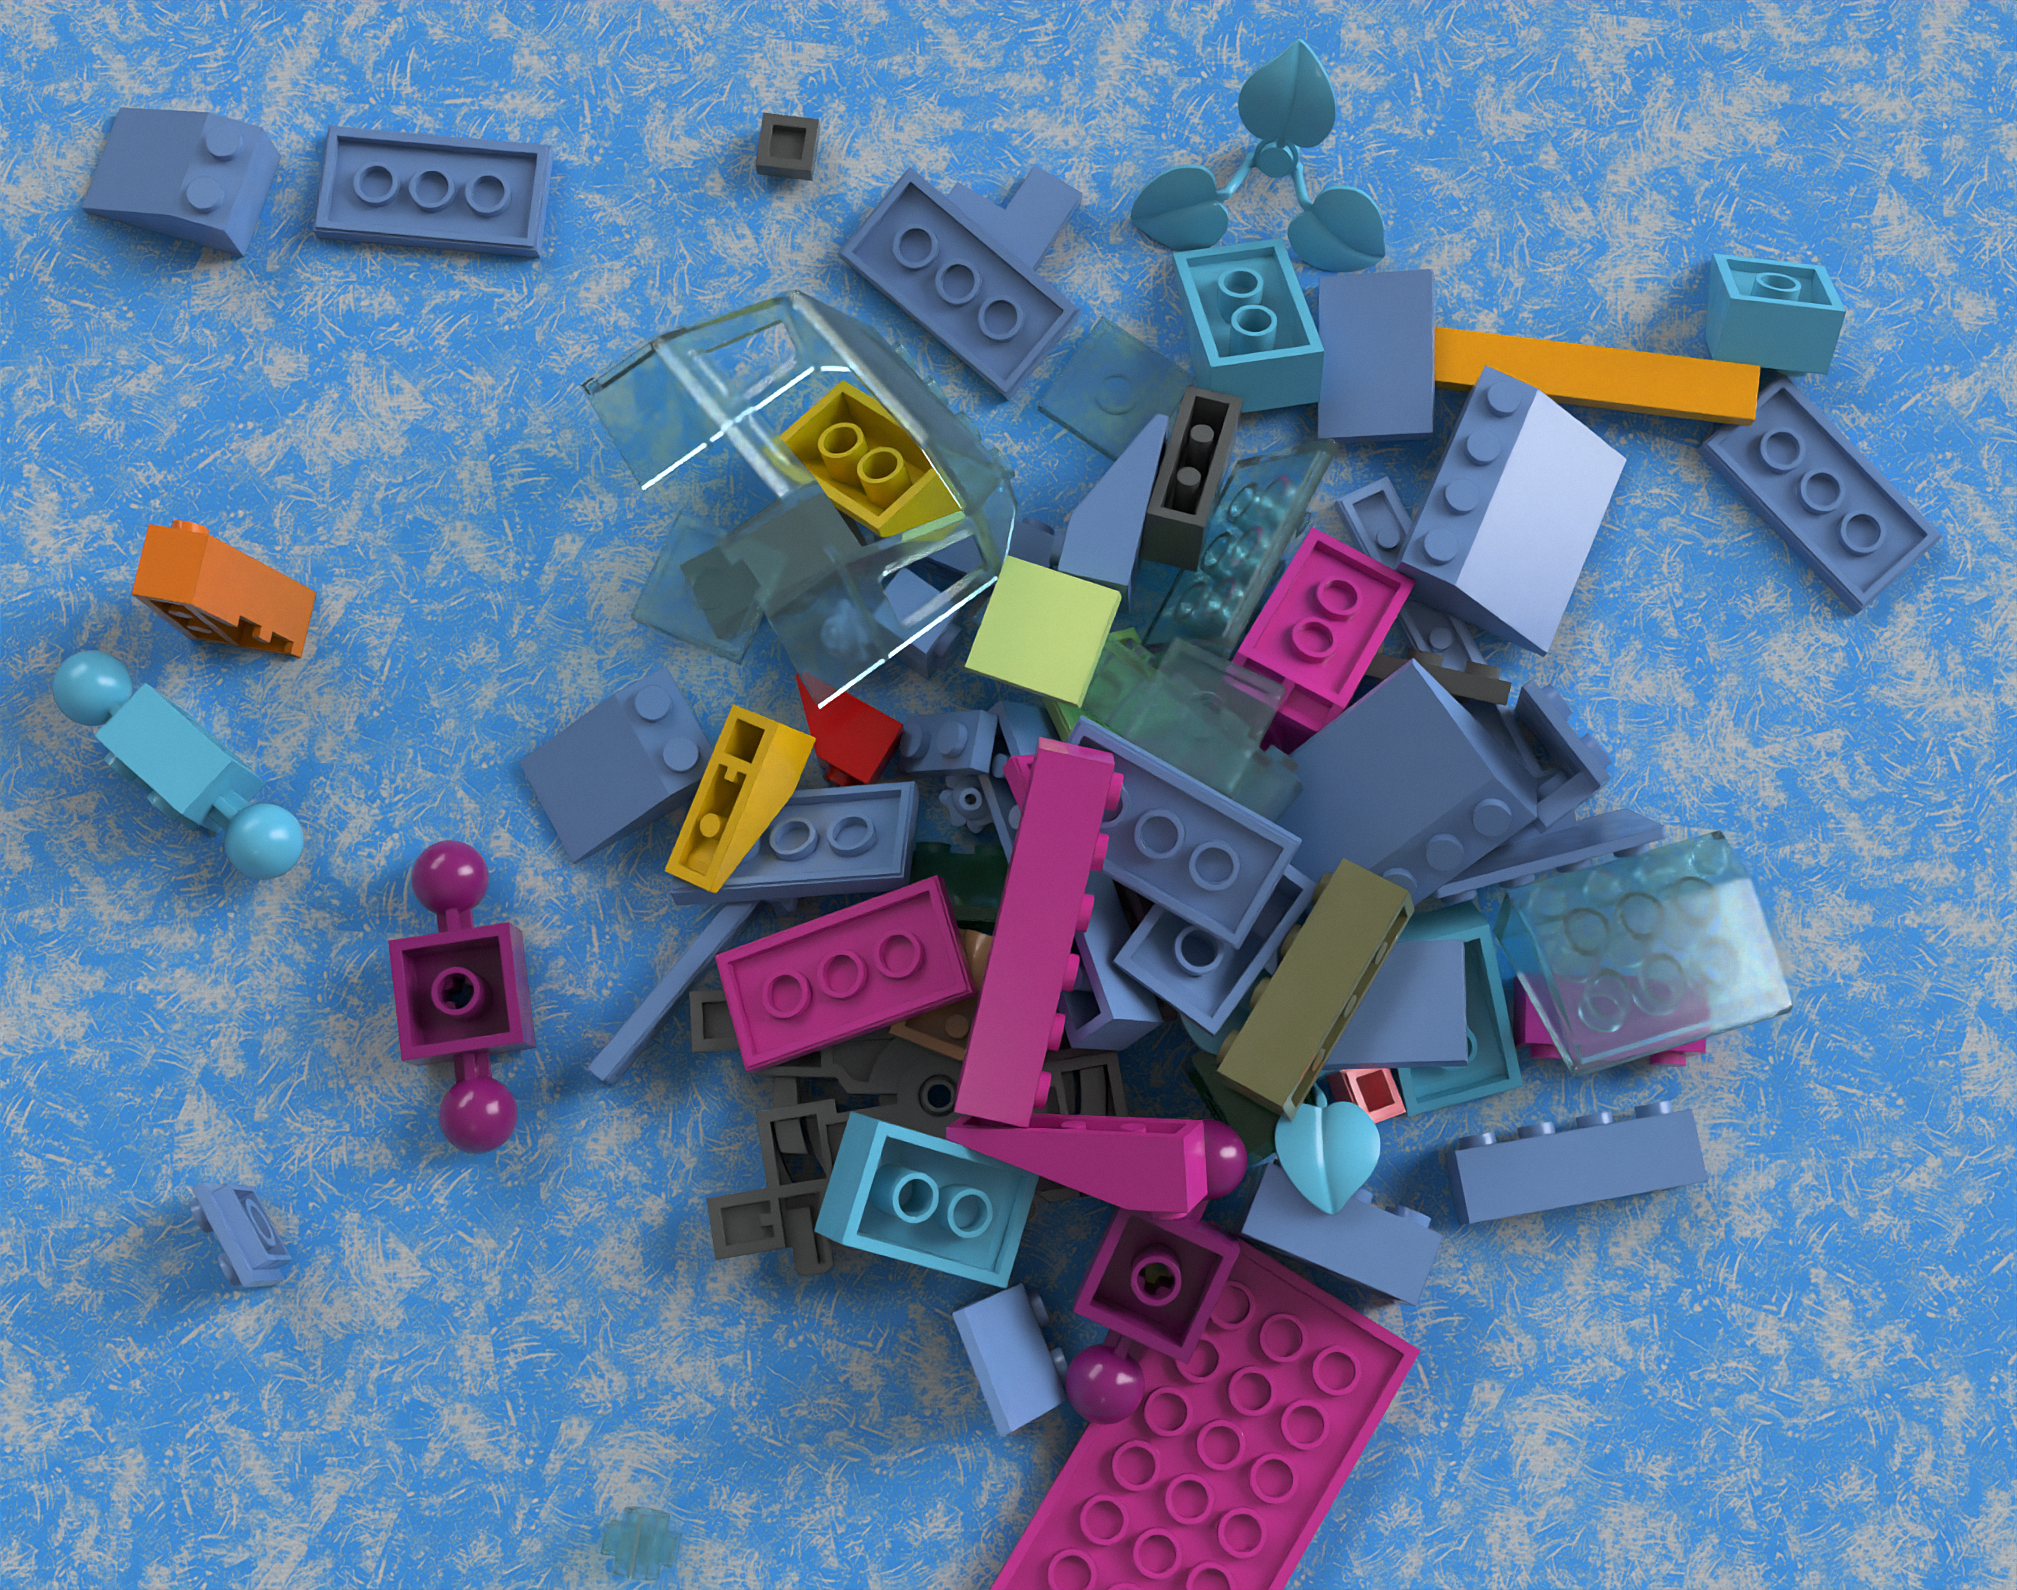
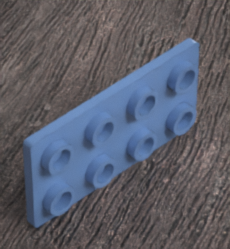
(1583, 759)
(1564, 846)

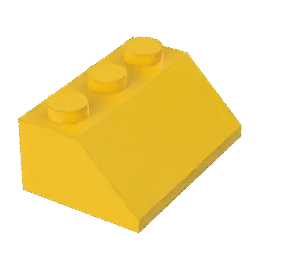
(868, 463)

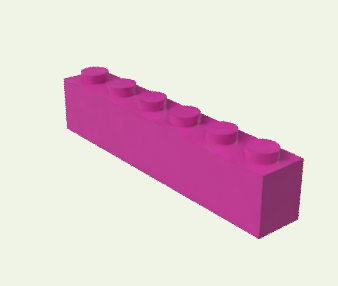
(1035, 932)

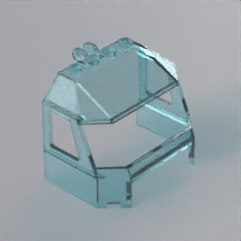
(814, 576)

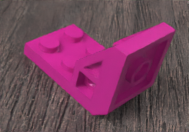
(1321, 634)

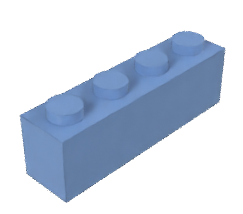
(1575, 1165)

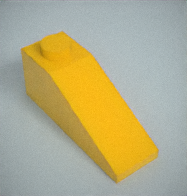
(738, 796)

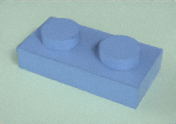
(947, 744)

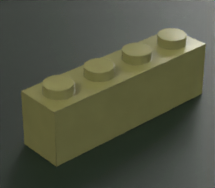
(1315, 988)

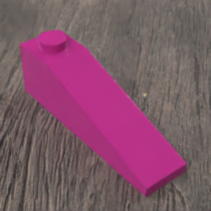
(1121, 1160)

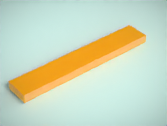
(1603, 375)

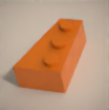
(220, 592)

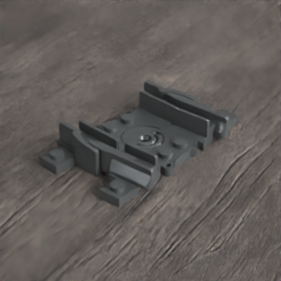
(874, 1066)

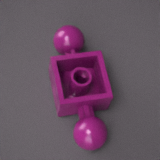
(430, 969)
(1167, 1315)

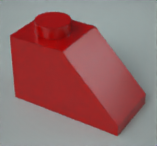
(851, 738)

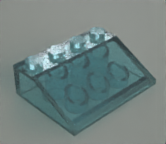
(1245, 550)
(1643, 953)

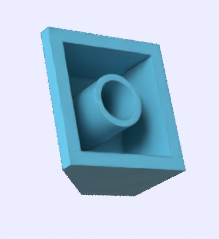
(1772, 314)

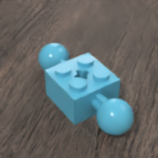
(178, 763)

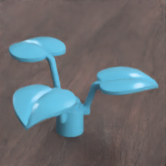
(1286, 108)
(1325, 1147)

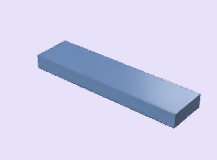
(673, 990)

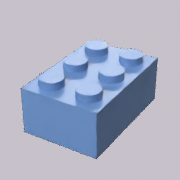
(1361, 1244)

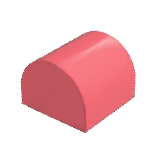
(1370, 1090)

